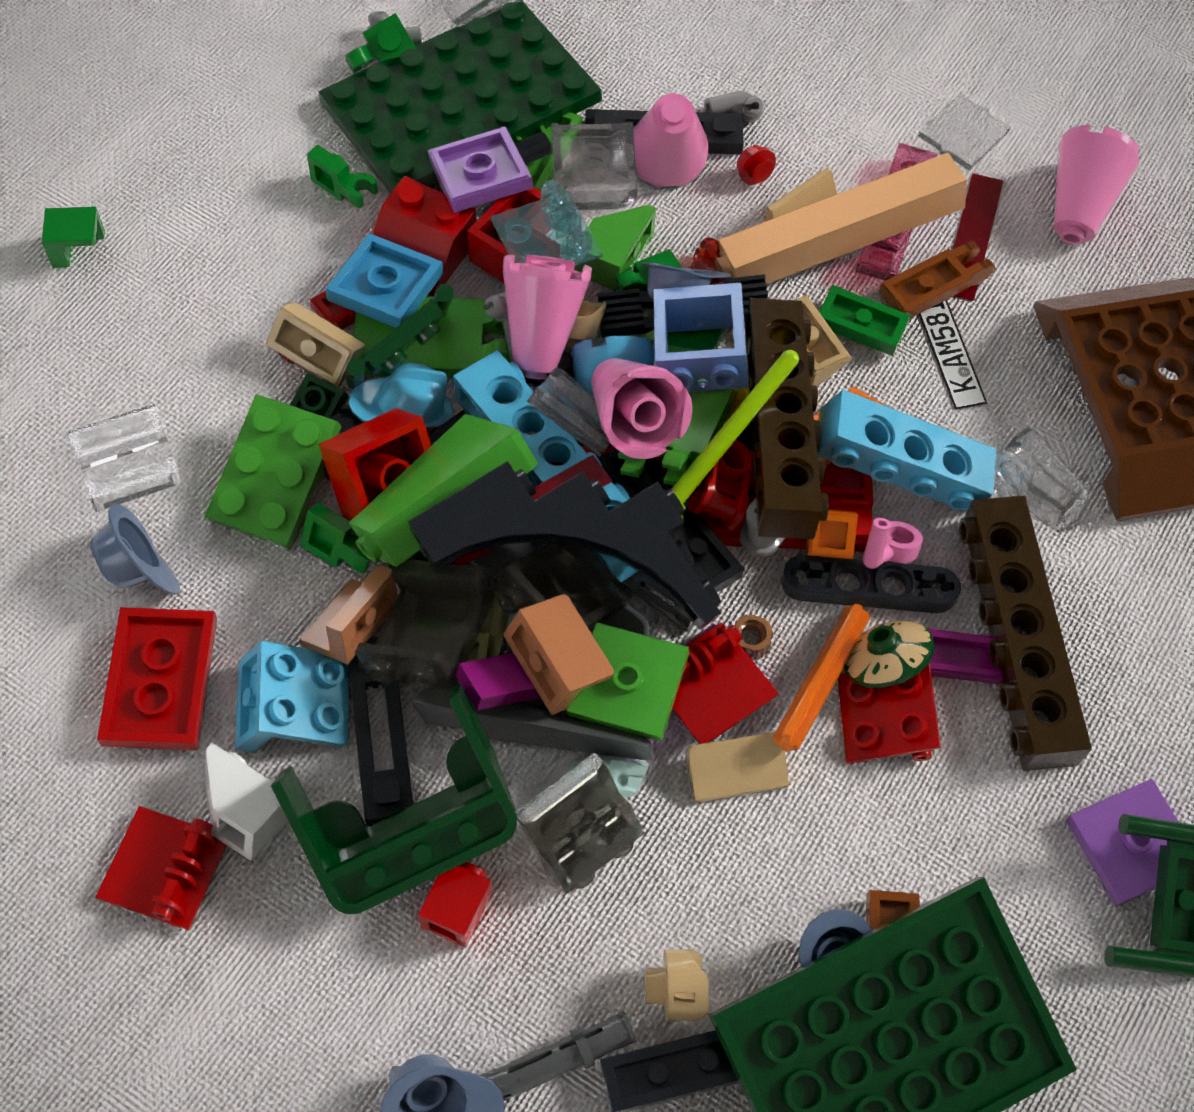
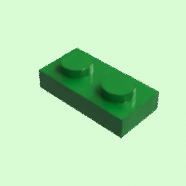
(864, 320)

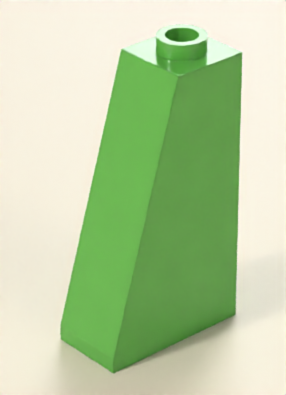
(451, 463)

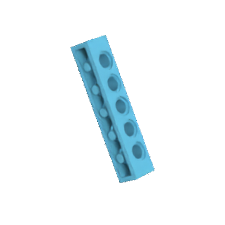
(493, 381)

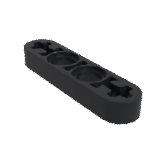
(870, 590)

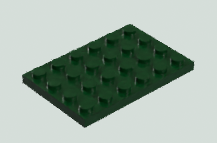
(458, 86)
(901, 1020)

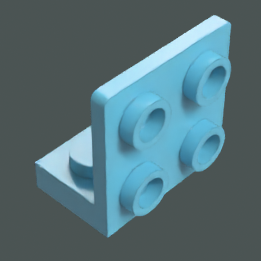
(291, 697)

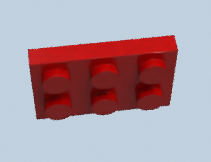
(158, 679)

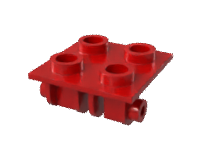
(719, 685)
(889, 719)
(163, 868)

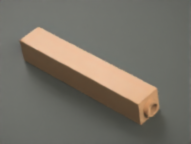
(845, 221)

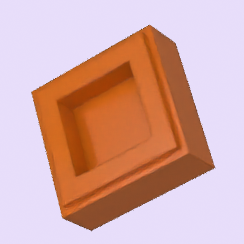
(834, 536)

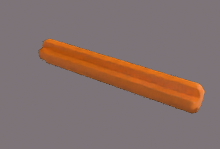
(821, 678)

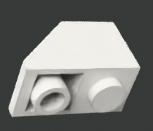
(240, 803)

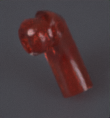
(705, 256)

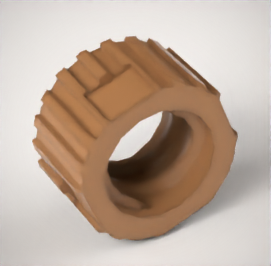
(760, 626)

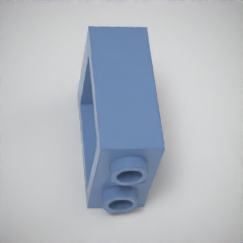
(702, 309)

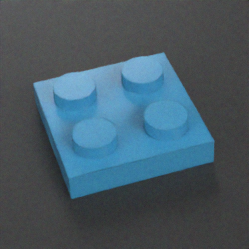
(384, 281)

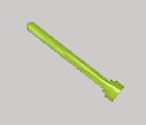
(735, 425)

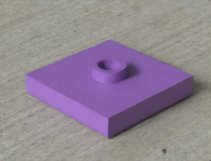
(480, 169)
(1122, 861)

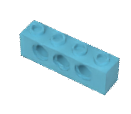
(905, 451)

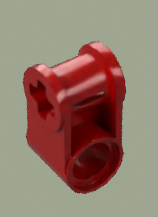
(725, 488)

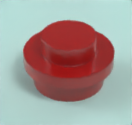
(756, 164)

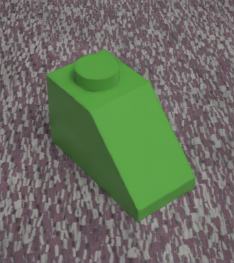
(621, 241)

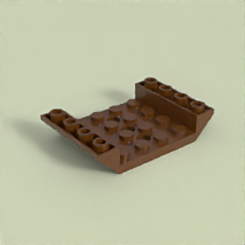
(1146, 425)

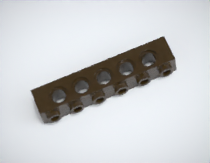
(784, 428)
(1037, 743)

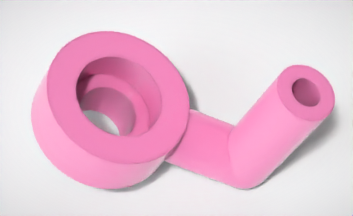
(891, 543)

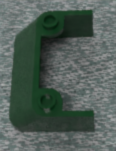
(377, 862)

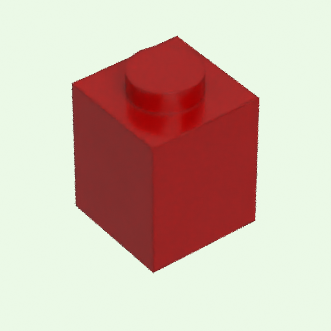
(456, 903)

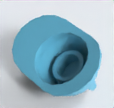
(408, 388)

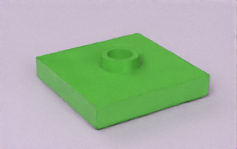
(642, 686)

